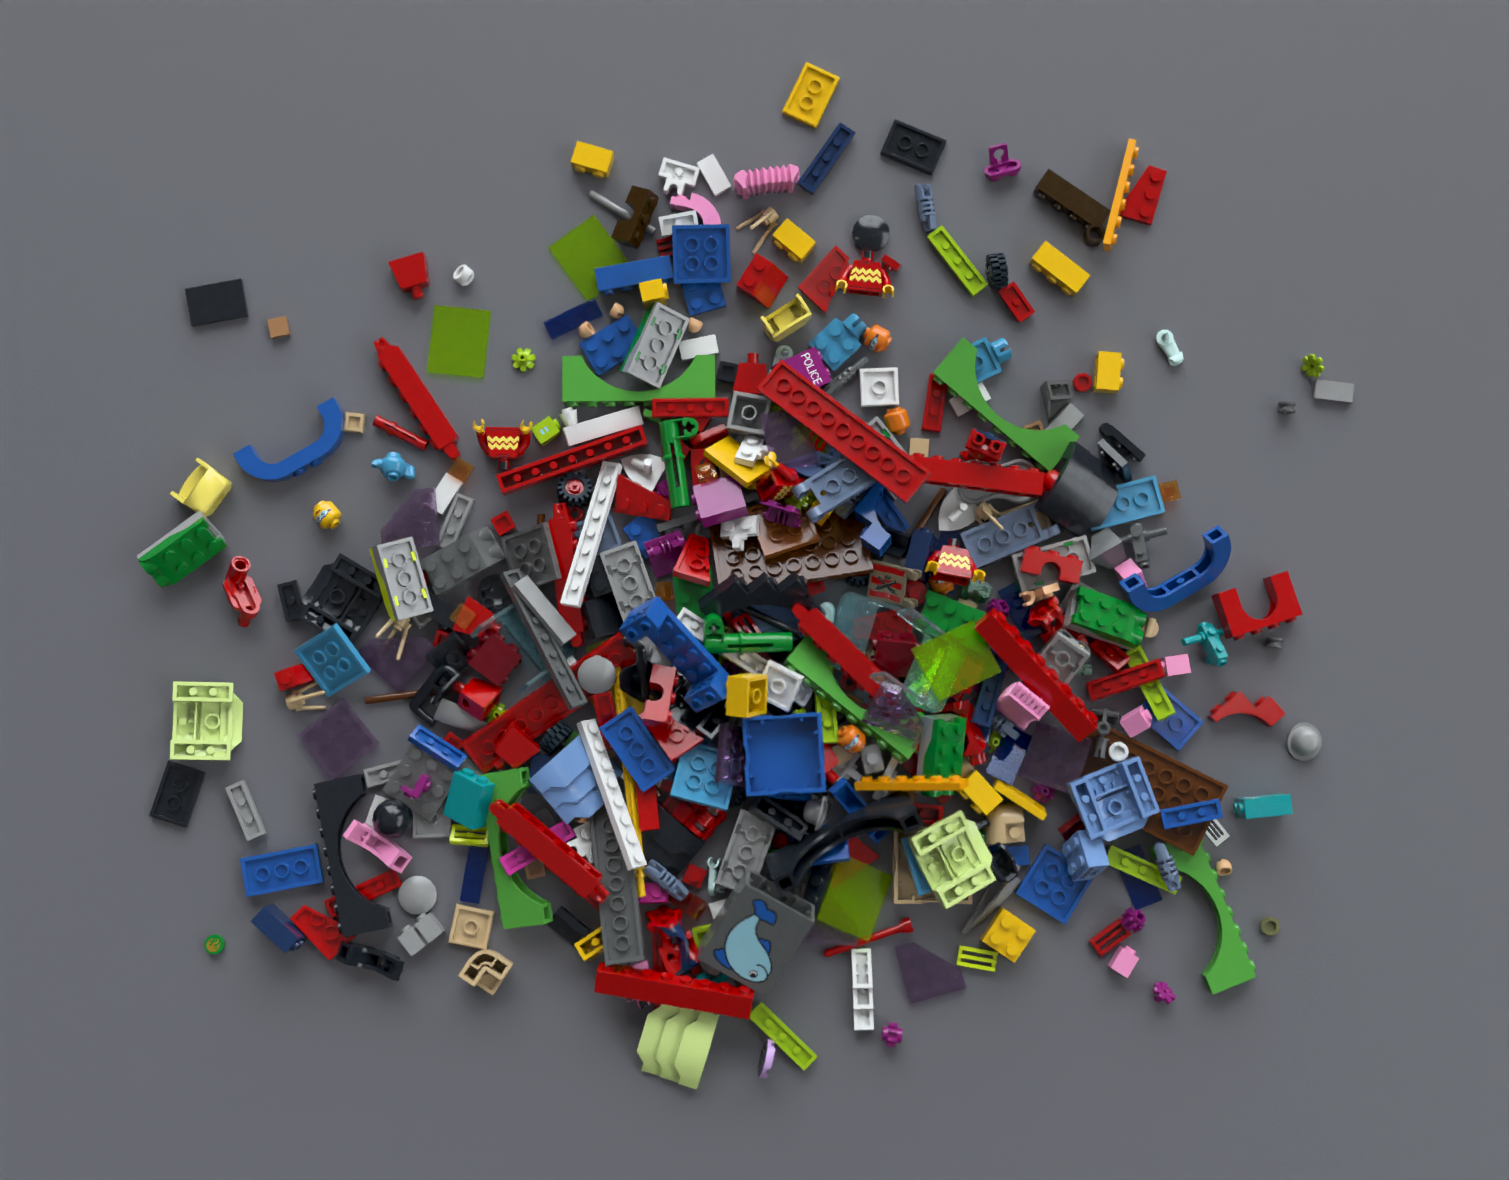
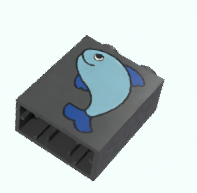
(755, 933)

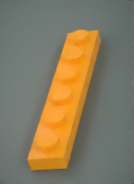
(1119, 202)
(917, 783)

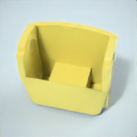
(786, 319)
(203, 489)

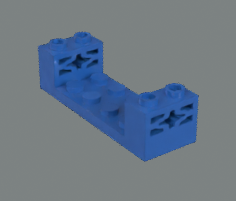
(681, 648)

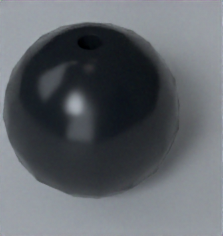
(392, 819)

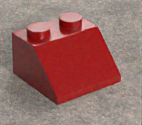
(762, 281)

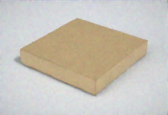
(471, 926)

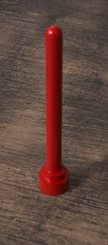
(903, 926)

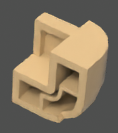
(1005, 824)
(486, 970)

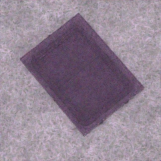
(788, 440)

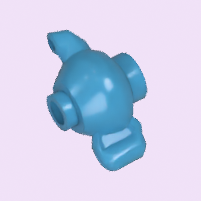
(394, 467)

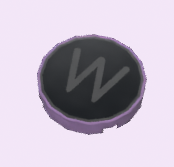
(766, 1059)

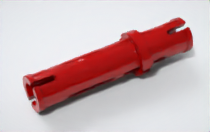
(393, 429)

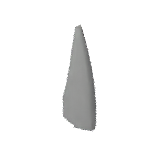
(453, 715)
(993, 897)

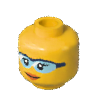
(326, 515)

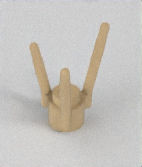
(766, 217)
(984, 512)
(397, 626)
(297, 700)

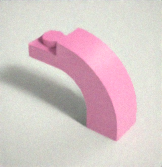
(704, 209)
(384, 848)

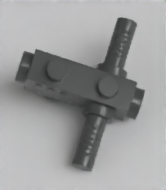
(1139, 538)

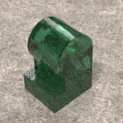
(978, 591)

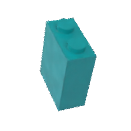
(469, 799)
(1263, 806)

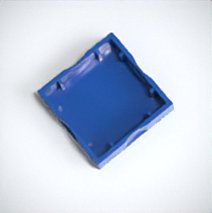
(784, 754)

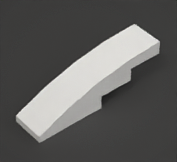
(603, 426)
(862, 989)

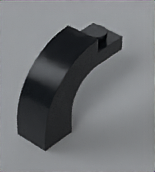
(370, 958)

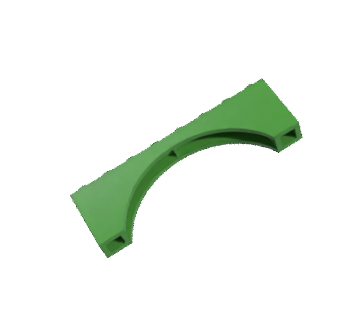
(959, 375)
(584, 387)
(817, 674)
(517, 902)
(1230, 959)

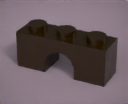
(632, 231)

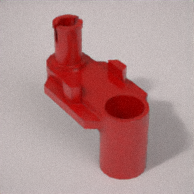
(241, 590)

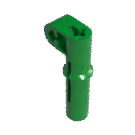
(670, 436)
(740, 641)

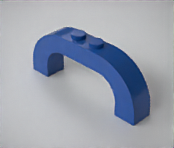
(300, 461)
(1187, 582)

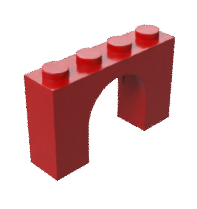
(1237, 622)

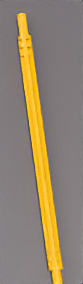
(630, 788)

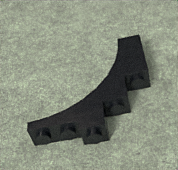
(764, 590)

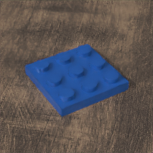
(701, 253)
(1051, 885)

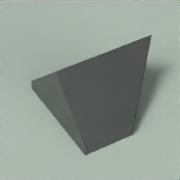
(1055, 396)
(1107, 549)

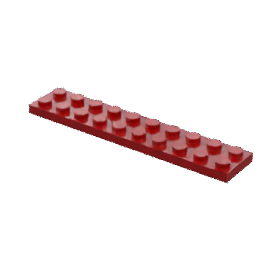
(844, 431)
(540, 708)

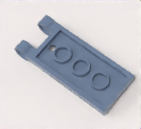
(839, 481)
(990, 543)

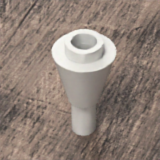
(569, 416)

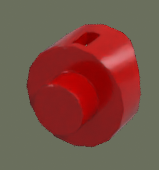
(916, 590)

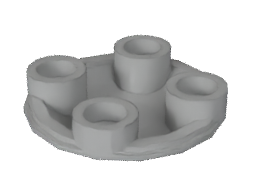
(596, 675)
(417, 895)

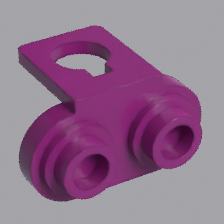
(1001, 167)

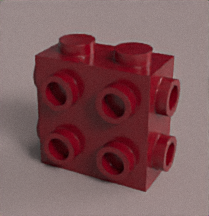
(894, 652)
(494, 657)

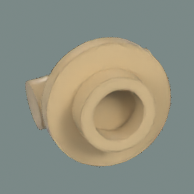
(1150, 628)

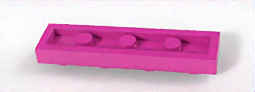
(521, 857)

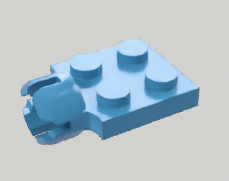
(839, 340)
(989, 357)

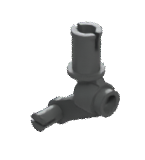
(1103, 729)

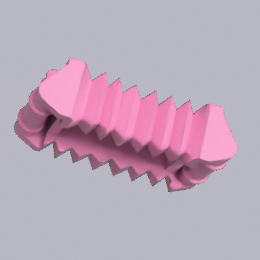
(766, 180)
(1020, 705)

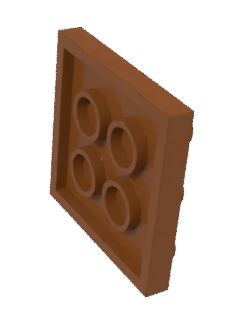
(779, 538)

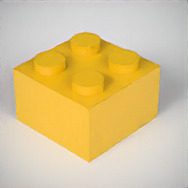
(746, 695)
(980, 794)
(1007, 934)

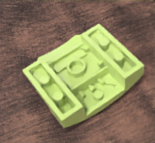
(205, 721)
(952, 858)
(676, 1043)

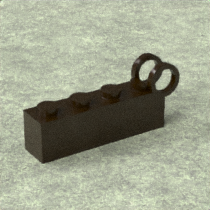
(1074, 203)

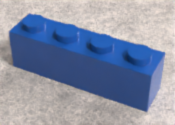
(630, 274)

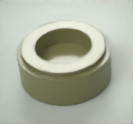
(1269, 926)

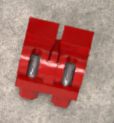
(699, 818)

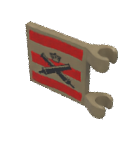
(889, 583)

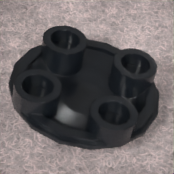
(870, 233)
(493, 593)

